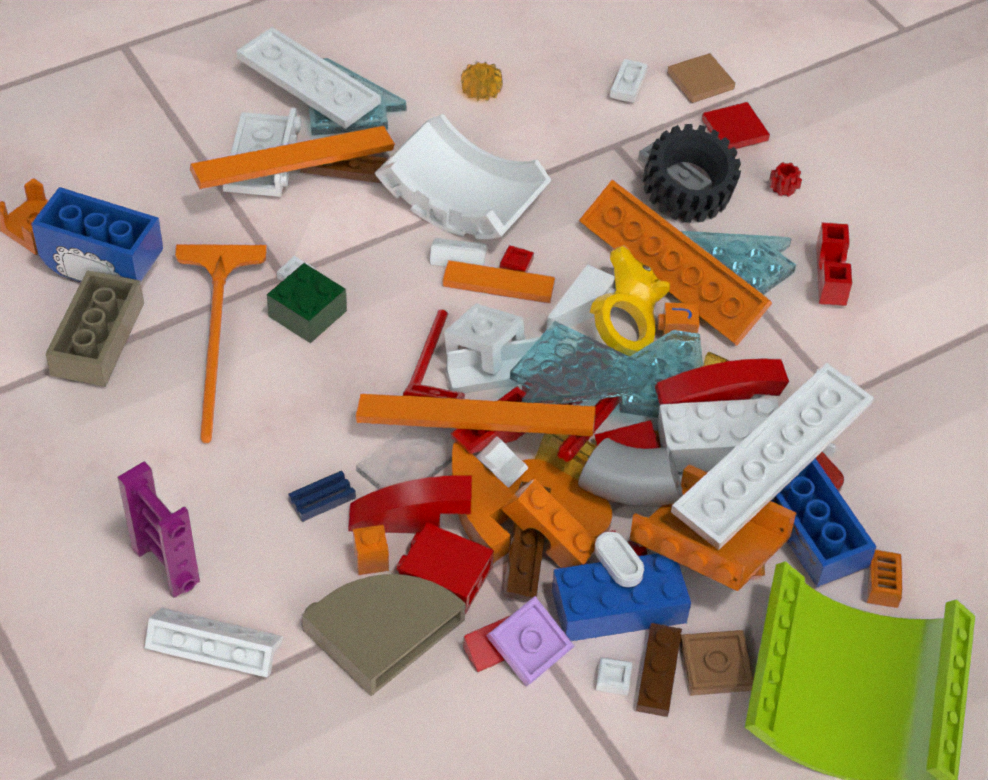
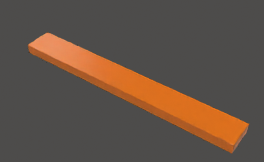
(291, 157)
(476, 414)

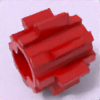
(785, 179)

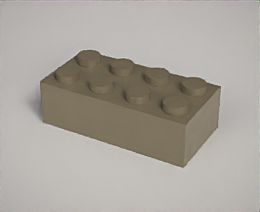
(95, 328)

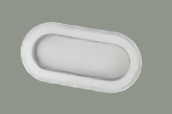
(619, 559)

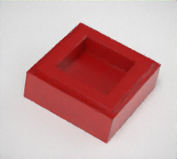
(517, 259)

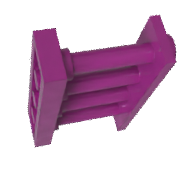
(158, 530)

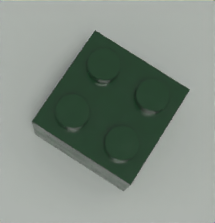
(307, 302)

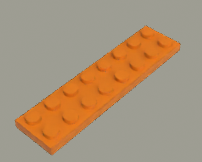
(693, 273)

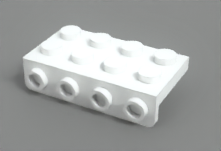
(259, 133)

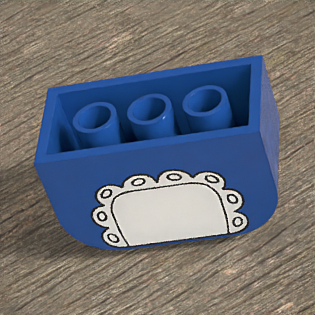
(95, 235)

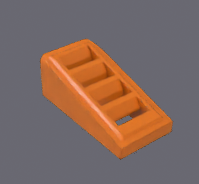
(882, 595)

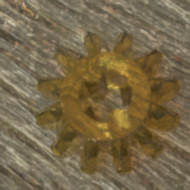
(481, 81)

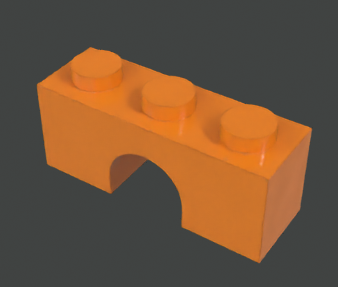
(537, 509)

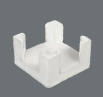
(486, 332)

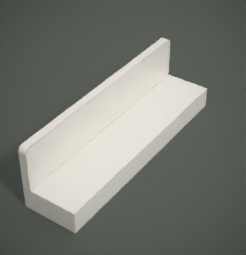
(466, 371)

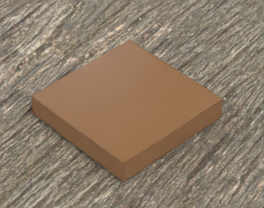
(701, 77)
(717, 662)

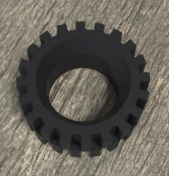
(699, 149)

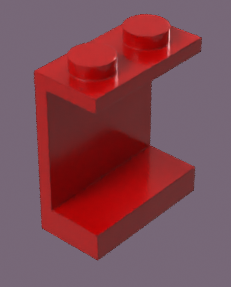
(448, 561)

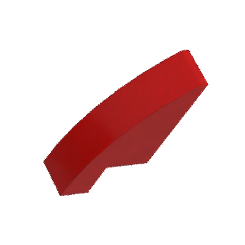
(724, 382)
(412, 504)

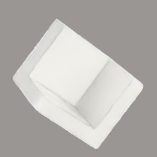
(502, 461)

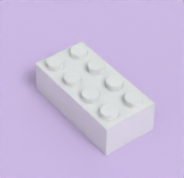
(709, 430)

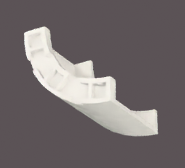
(459, 183)

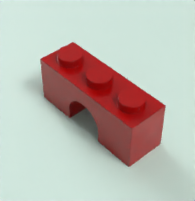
(832, 269)

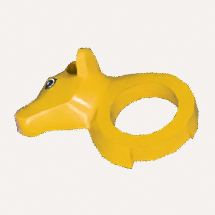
(635, 293)

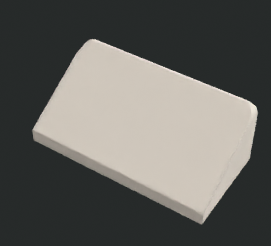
(458, 251)

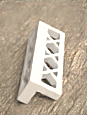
(212, 641)

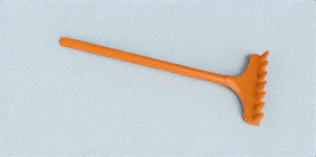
(219, 262)

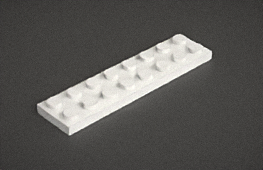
(771, 456)

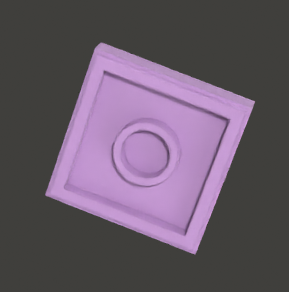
(530, 641)

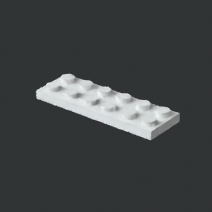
(309, 77)

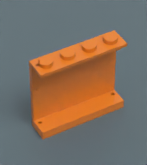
(731, 564)

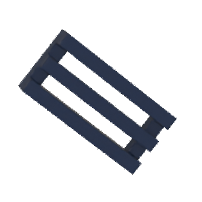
(319, 492)

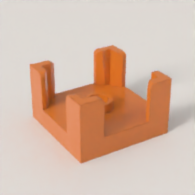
(18, 222)

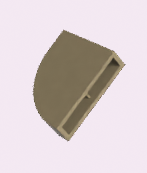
(382, 625)

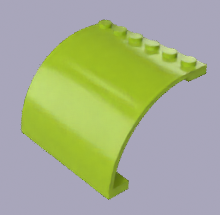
(860, 687)

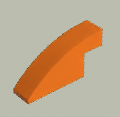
(487, 501)

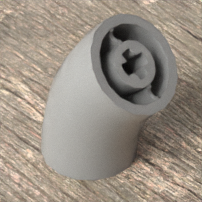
(632, 475)

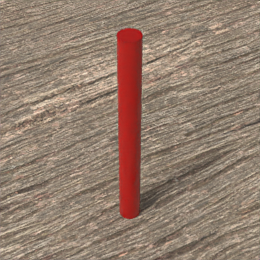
(429, 347)

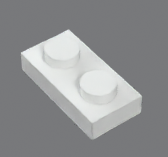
(628, 80)

